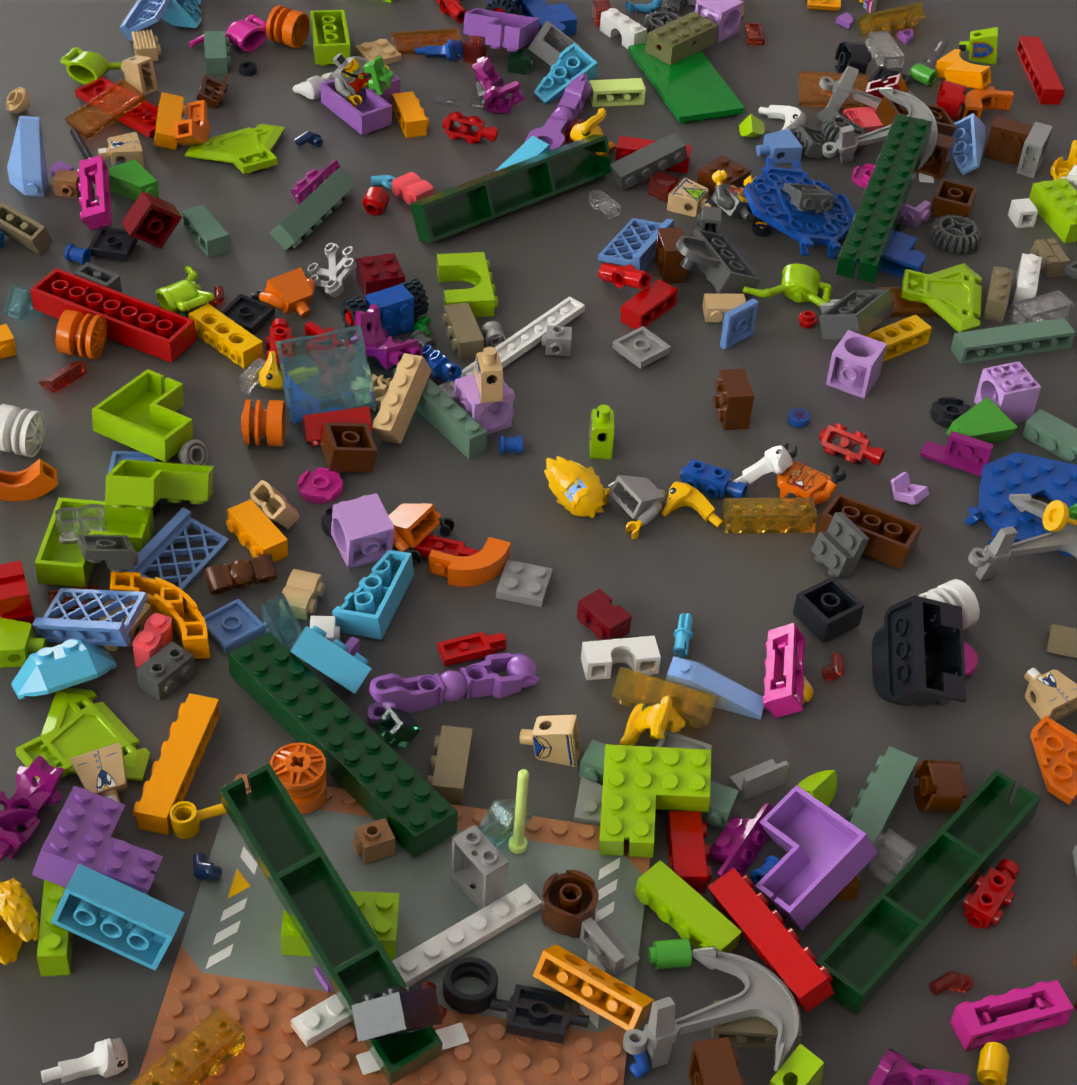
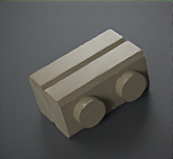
(1053, 257)

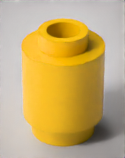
(993, 1064)

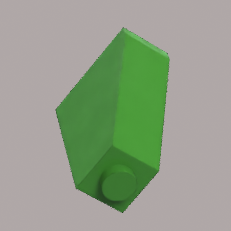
(131, 179)
(984, 423)

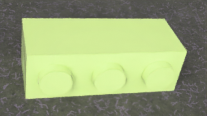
(617, 92)

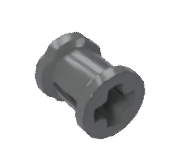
(423, 339)

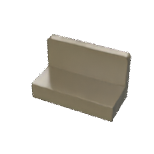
(1062, 640)

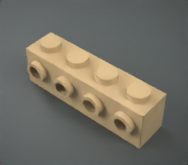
(401, 398)

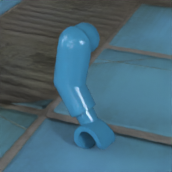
(656, 5)

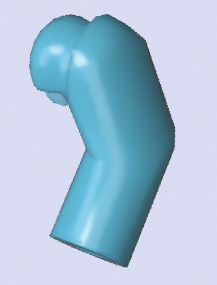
(384, 180)

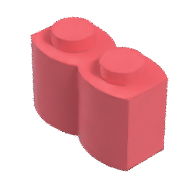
(411, 188)
(155, 636)

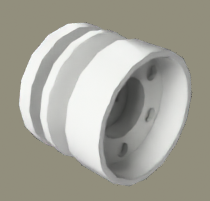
(21, 430)
(958, 594)

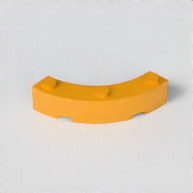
(172, 602)

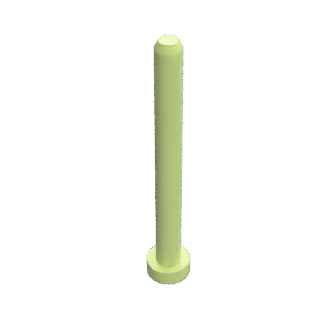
(517, 842)

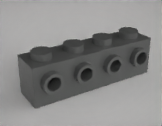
(648, 161)

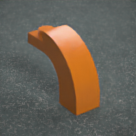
(984, 99)
(196, 127)
(28, 483)
(472, 569)

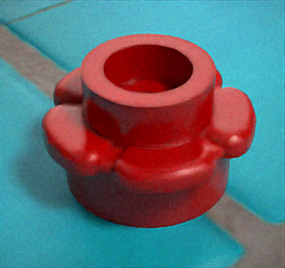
(807, 319)

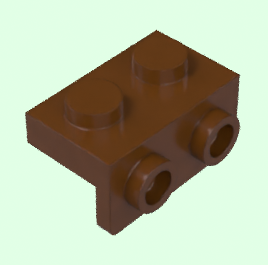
(212, 91)

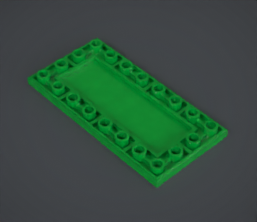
(688, 87)

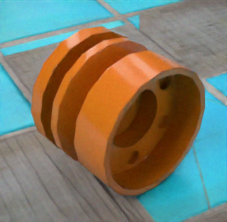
(287, 26)
(81, 334)
(264, 422)
(303, 774)

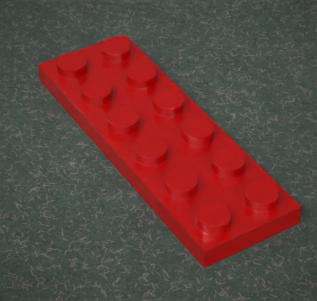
(140, 118)

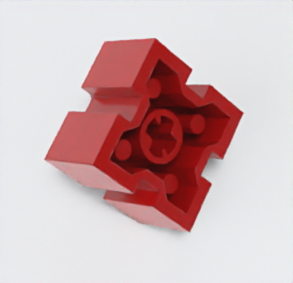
(14, 593)

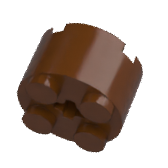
(939, 786)
(568, 902)

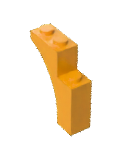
(962, 72)

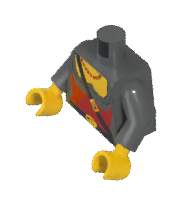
(731, 197)

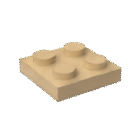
(378, 48)

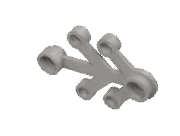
(334, 286)

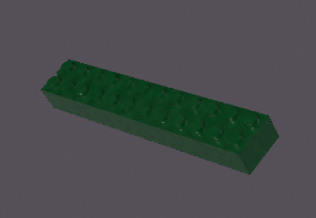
(510, 188)
(884, 198)
(352, 750)
(926, 890)
(322, 911)

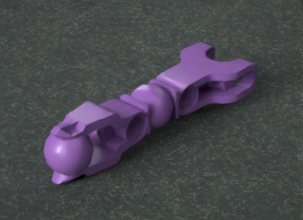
(567, 110)
(474, 681)

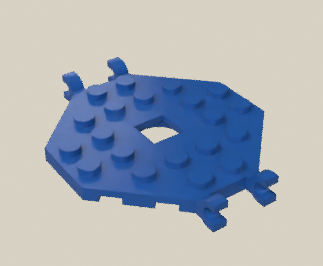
(773, 206)
(1021, 475)

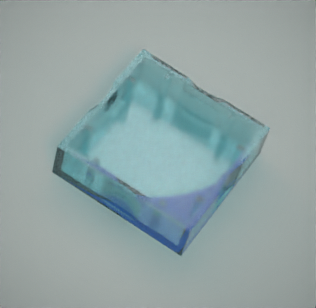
(325, 373)

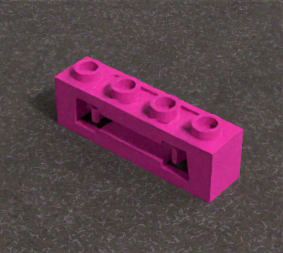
(92, 213)
(783, 664)
(1011, 1014)

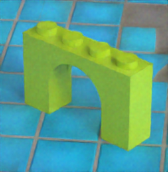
(472, 269)

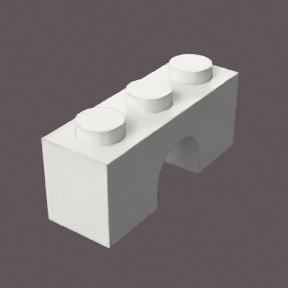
(615, 23)
(1027, 277)
(638, 652)

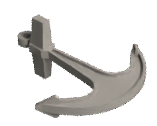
(843, 89)
(848, 142)
(1002, 547)
(762, 997)

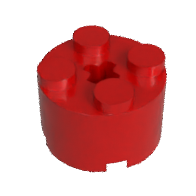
(951, 97)

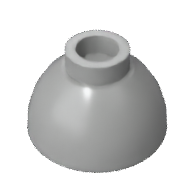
(193, 452)

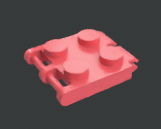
(864, 117)

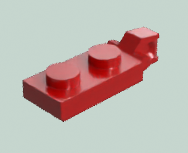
(443, 545)
(470, 647)

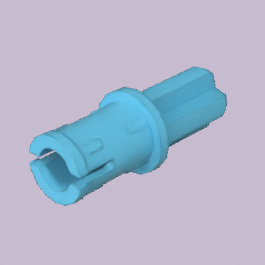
(683, 635)

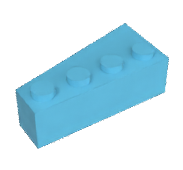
(375, 601)

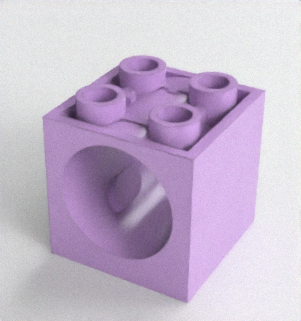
(724, 13)
(856, 364)
(1010, 390)
(490, 415)
(362, 530)

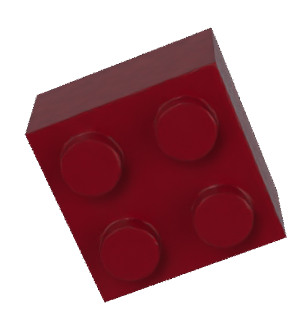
(151, 220)
(378, 273)

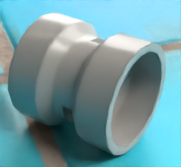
(493, 334)

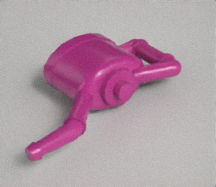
(245, 34)

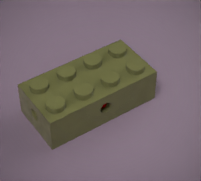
(681, 38)

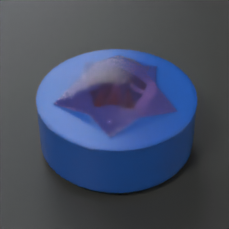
(799, 417)

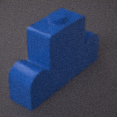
(557, 14)
(902, 255)

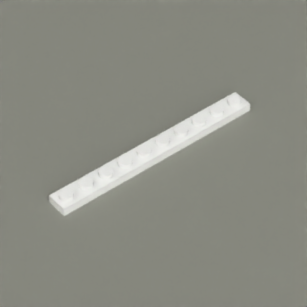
(527, 337)
(428, 957)

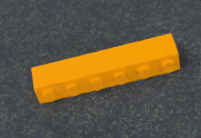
(177, 763)

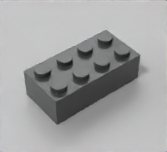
(856, 312)

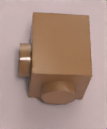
(66, 184)
(374, 841)

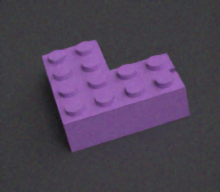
(501, 28)
(370, 115)
(85, 837)
(820, 858)

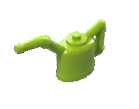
(87, 65)
(799, 284)
(183, 294)

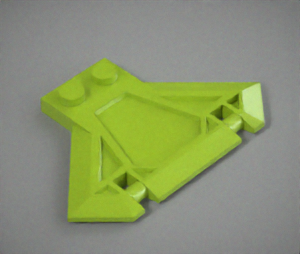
(245, 148)
(949, 292)
(79, 731)

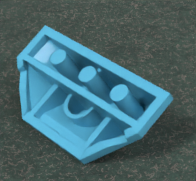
(61, 668)

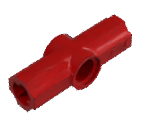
(453, 8)
(624, 276)

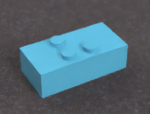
(117, 917)

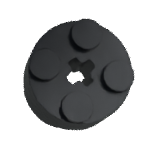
(854, 55)

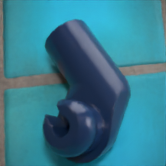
(309, 137)
(205, 870)

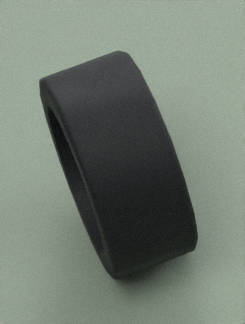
(470, 968)

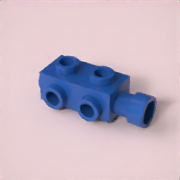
(440, 365)
(712, 480)

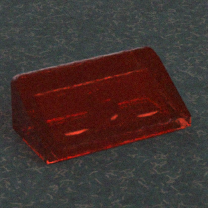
(64, 376)

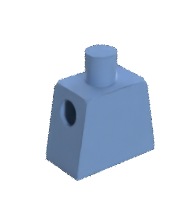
(781, 147)

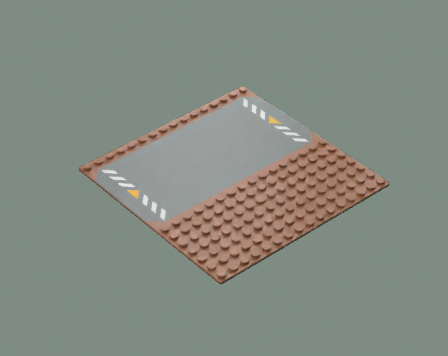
(237, 961)

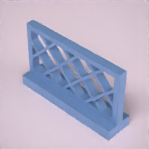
(143, 15)
(645, 254)
(171, 534)
(103, 632)

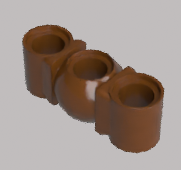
(240, 574)

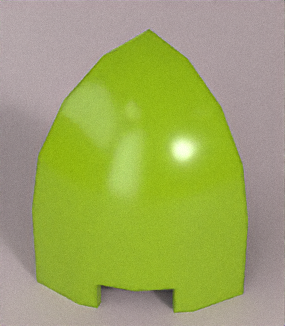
(751, 127)
(821, 786)

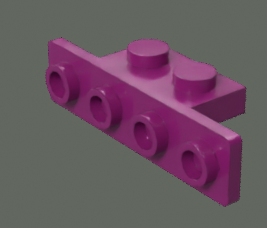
(313, 179)
(961, 453)
(740, 842)

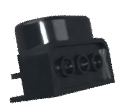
(920, 654)

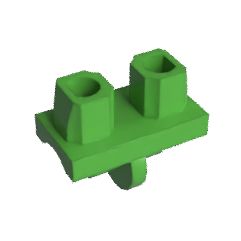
(380, 75)

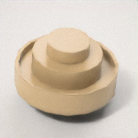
(18, 100)

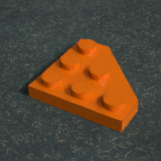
(1057, 758)

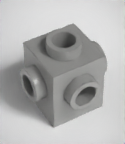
(557, 340)

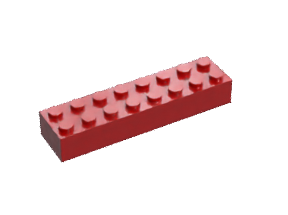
(127, 318)

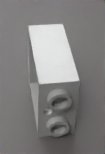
(553, 37)
(1034, 149)
(479, 865)

